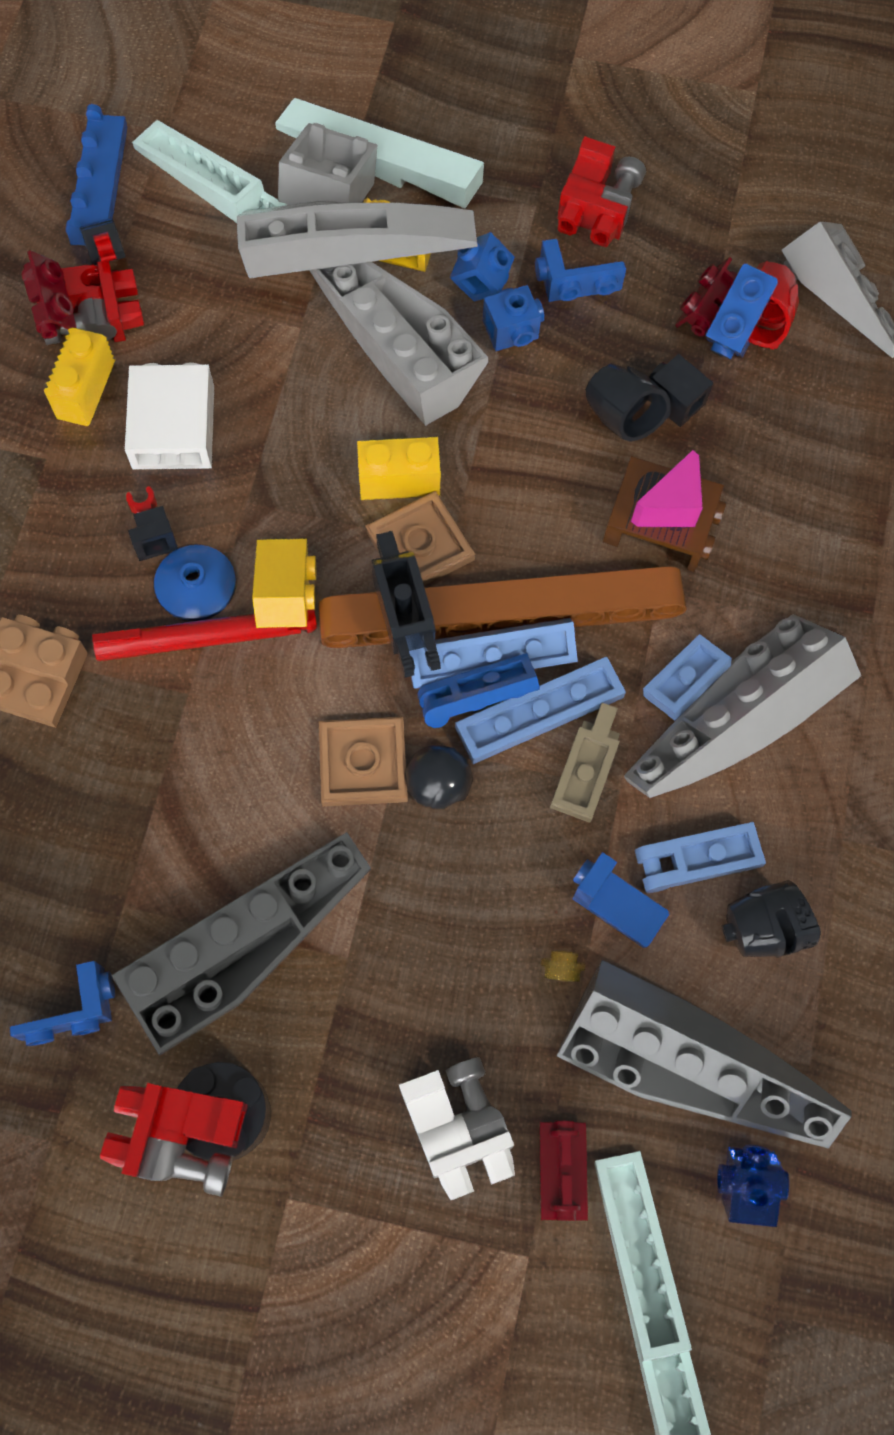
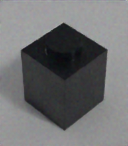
(684, 386)

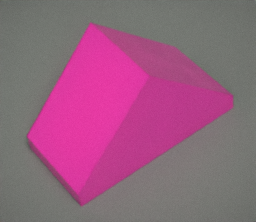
(674, 499)

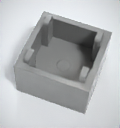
(326, 167)

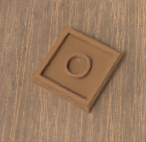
(429, 533)
(362, 761)

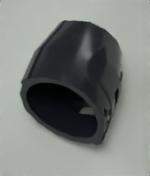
(620, 393)
(772, 922)

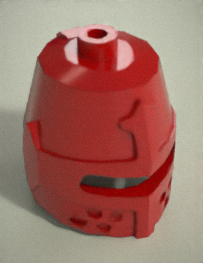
(780, 308)

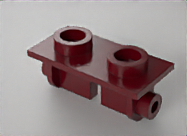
(45, 282)
(699, 306)
(563, 1171)

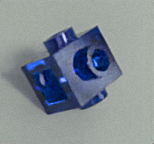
(752, 1185)

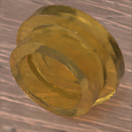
(563, 966)

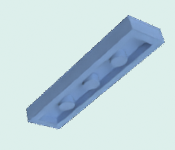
(544, 642)
(540, 710)

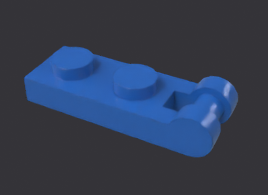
(477, 689)

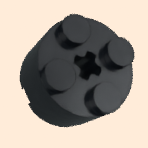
(237, 1084)

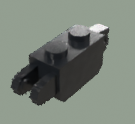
(404, 604)

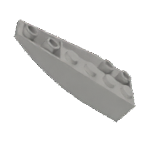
(346, 234)
(405, 336)
(749, 705)

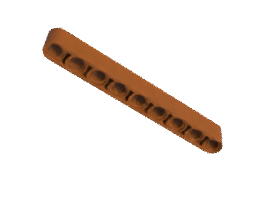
(490, 606)

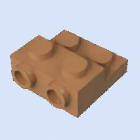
(37, 669)

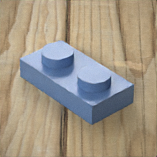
(687, 677)

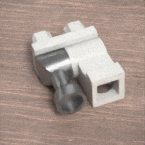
(460, 1139)

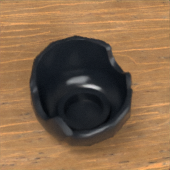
(438, 776)

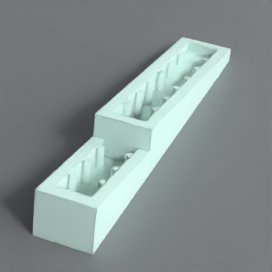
(398, 155)
(203, 171)
(651, 1298)

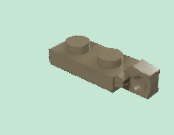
(587, 766)

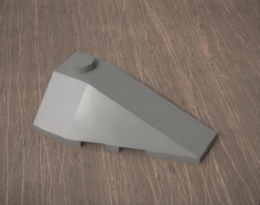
(830, 267)

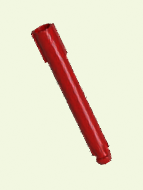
(188, 636)

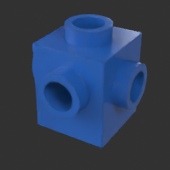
(482, 269)
(512, 317)

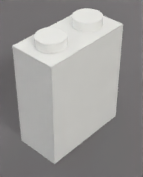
(169, 416)

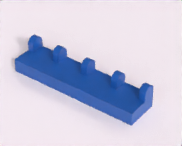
(97, 171)

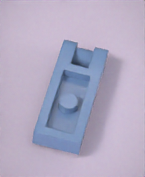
(701, 856)

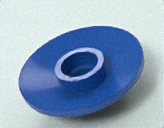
(196, 598)

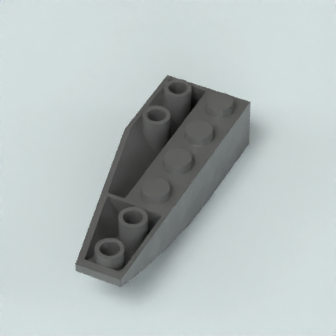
(237, 947)
(693, 1060)

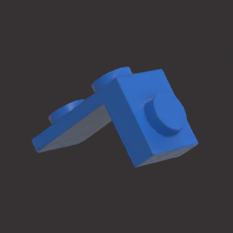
(576, 282)
(740, 312)
(618, 901)
(95, 991)

